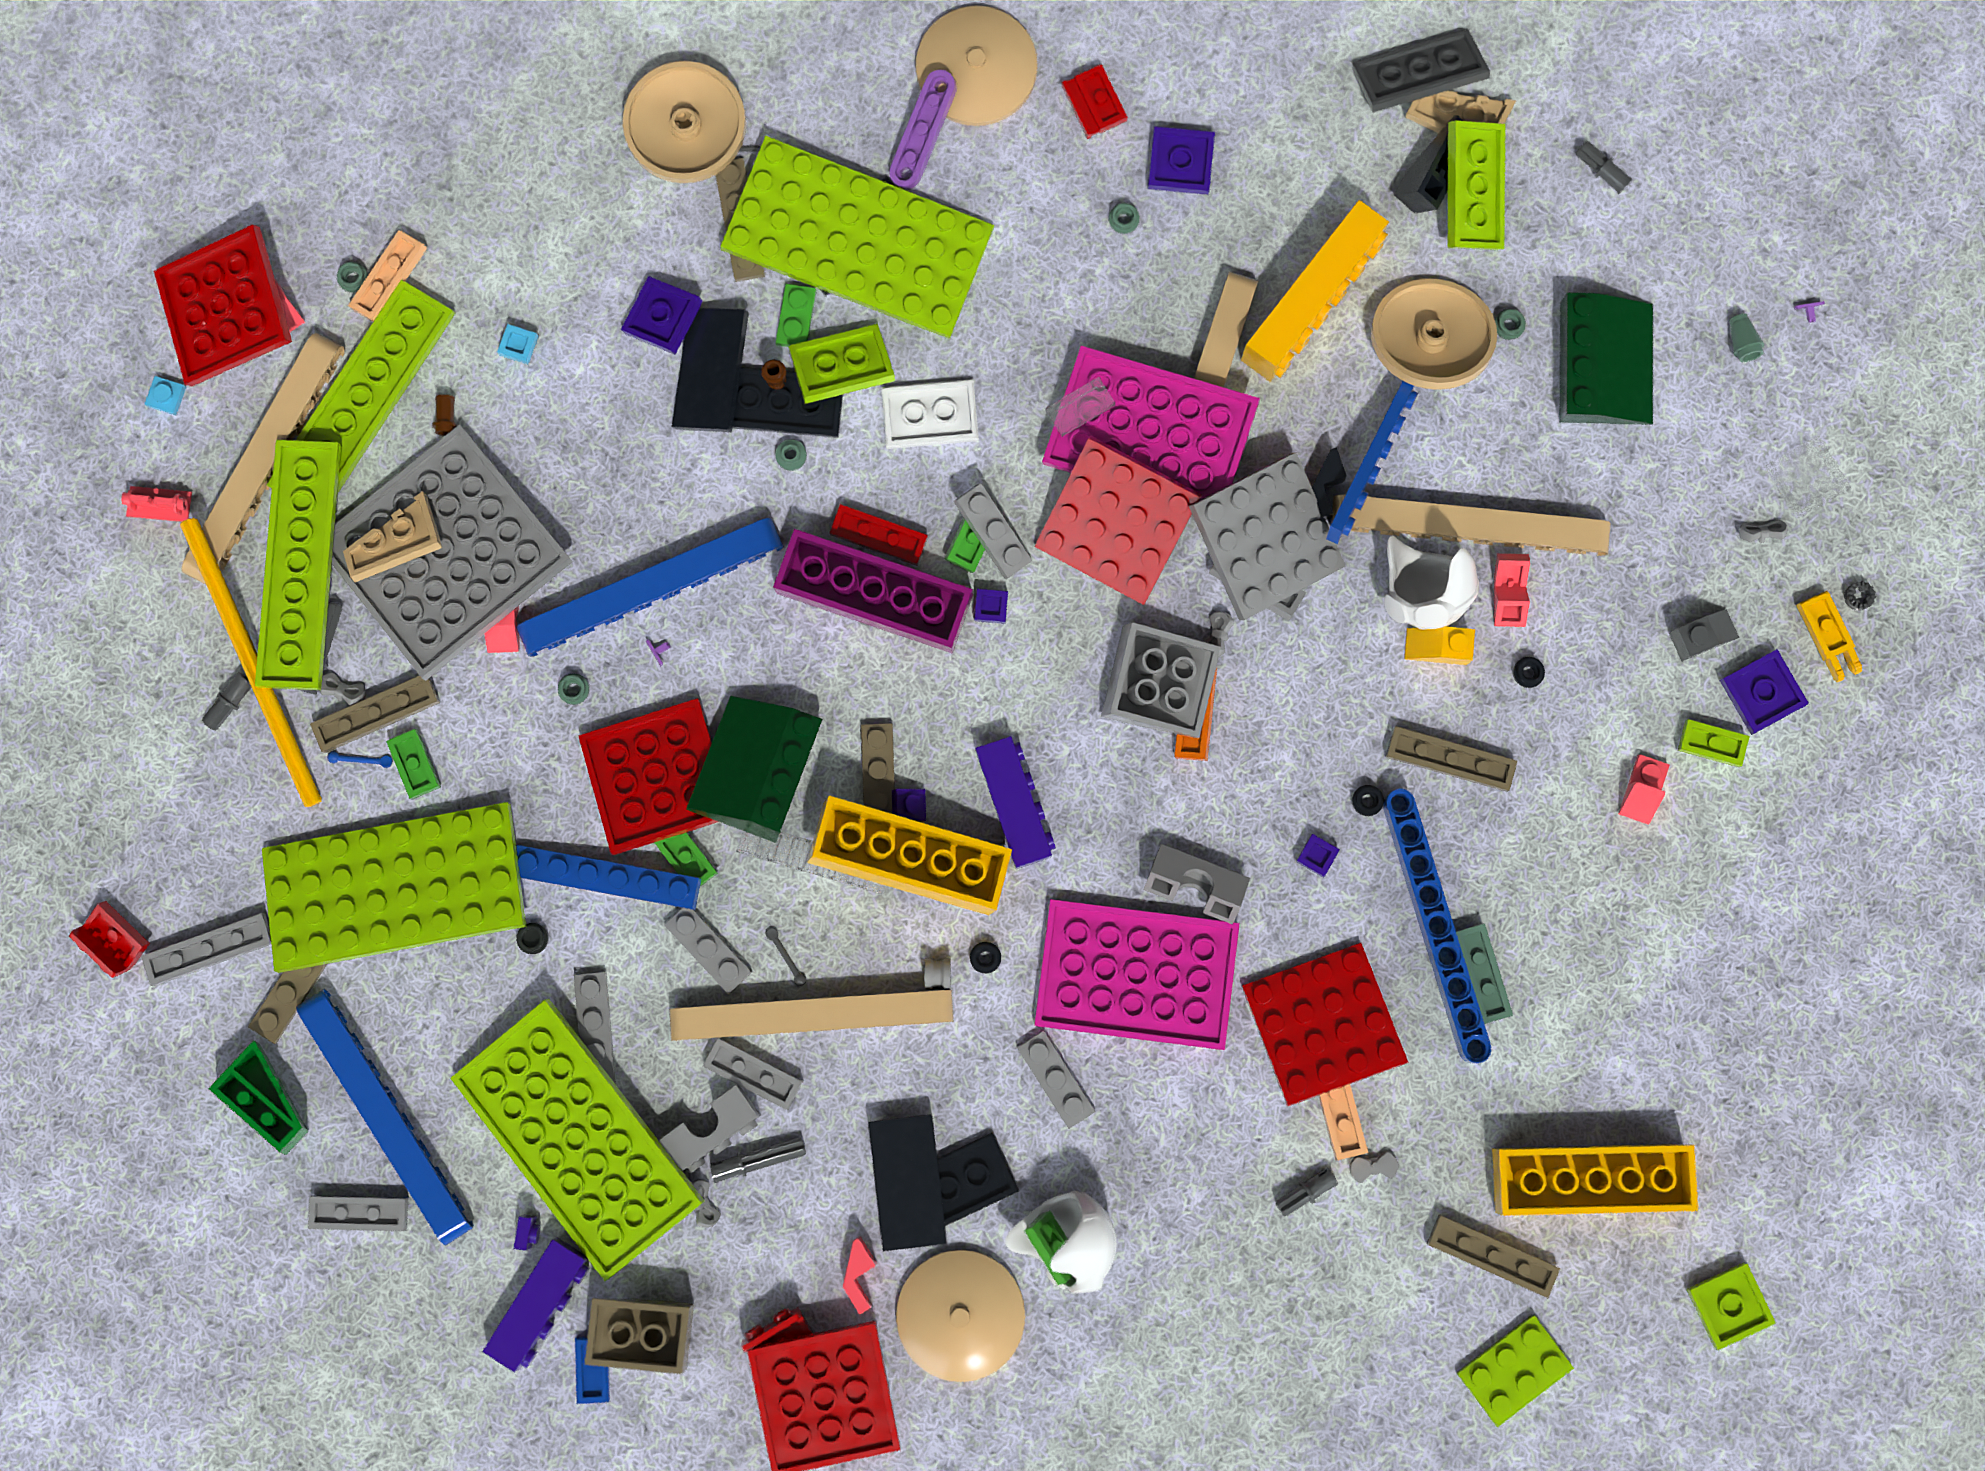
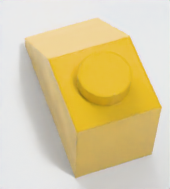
(1440, 645)

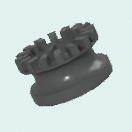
(1862, 586)

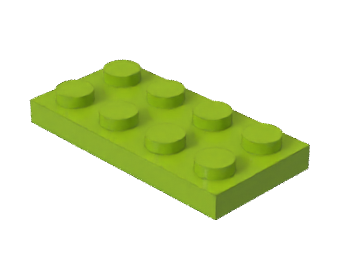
(1476, 185)

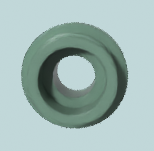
(1128, 209)
(345, 270)
(1516, 317)
(791, 464)
(568, 680)

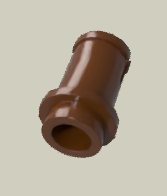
(774, 367)
(444, 415)

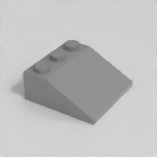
(1160, 680)

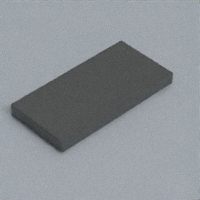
(1420, 70)

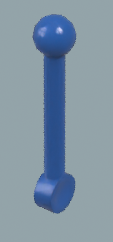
(385, 761)

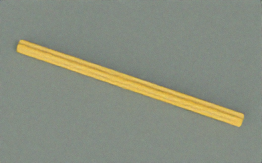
(248, 658)

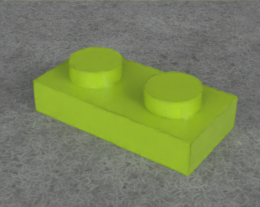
(1713, 743)

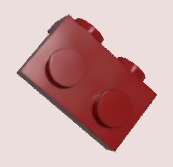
(110, 940)
(785, 1325)

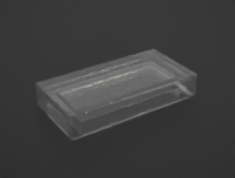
(1080, 406)

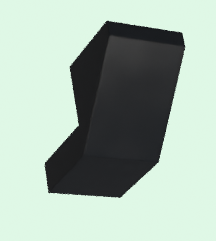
(1330, 474)

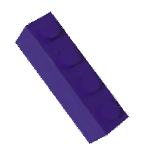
(1014, 803)
(536, 1305)

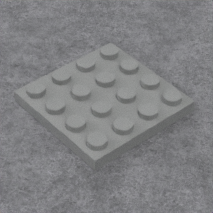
(1266, 536)

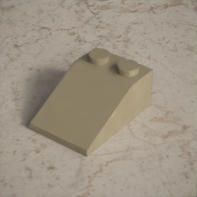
(639, 1334)

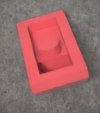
(1644, 789)

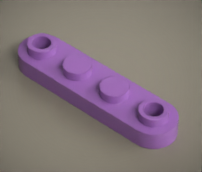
(923, 129)

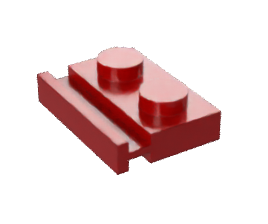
(1094, 101)

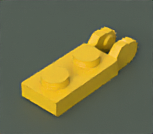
(1829, 634)

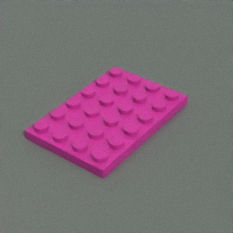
(1162, 420)
(1137, 974)

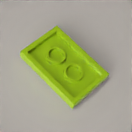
(841, 363)
(1515, 1370)

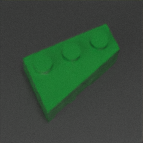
(260, 1099)

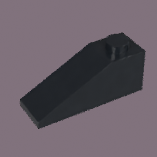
(1427, 177)

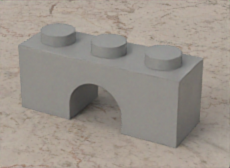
(1221, 887)
(734, 1115)

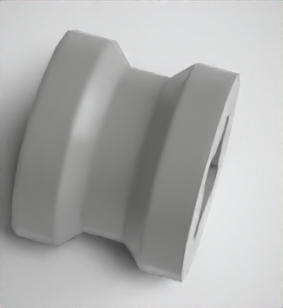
(938, 973)

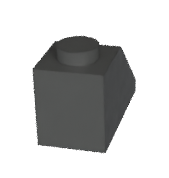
(1703, 635)

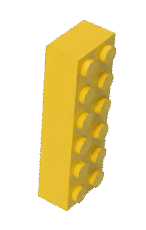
(1314, 291)
(909, 855)
(1594, 1179)

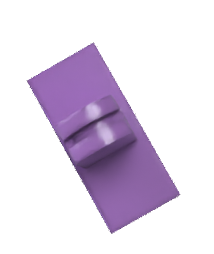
(1810, 310)
(658, 650)

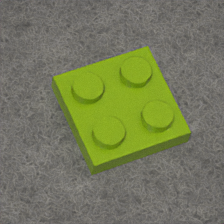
(1731, 1306)

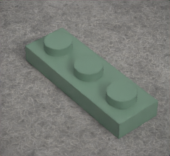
(1484, 973)

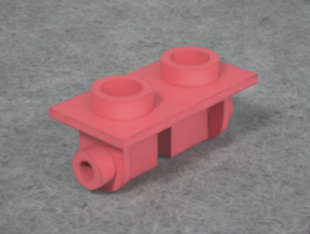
(157, 503)

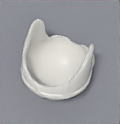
(1429, 587)
(1089, 1245)

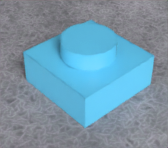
(517, 344)
(165, 395)

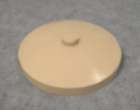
(988, 59)
(684, 122)
(1434, 334)
(960, 1315)

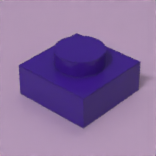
(991, 606)
(909, 803)
(1317, 855)
(526, 1233)

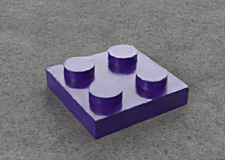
(1181, 160)
(661, 315)
(1764, 692)

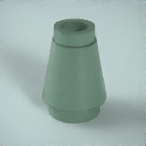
(1745, 339)

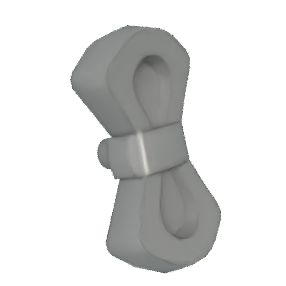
(1775, 529)
(1221, 623)
(350, 693)
(1362, 1168)
(705, 1214)

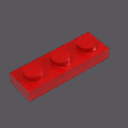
(878, 535)

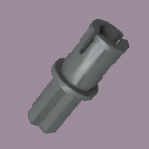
(1603, 166)
(227, 702)
(1307, 1192)

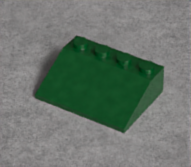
(1605, 360)
(754, 766)

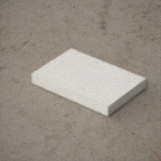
(929, 414)

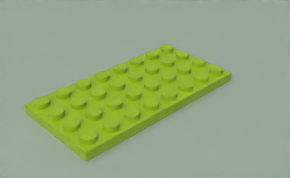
(857, 237)
(393, 887)
(577, 1139)

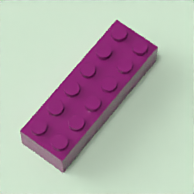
(873, 591)

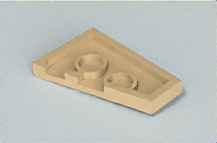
(1438, 110)
(400, 540)

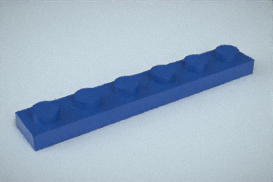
(1368, 469)
(608, 877)

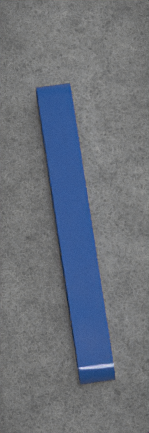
(649, 585)
(1448, 937)
(383, 1118)

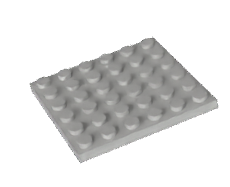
(487, 563)

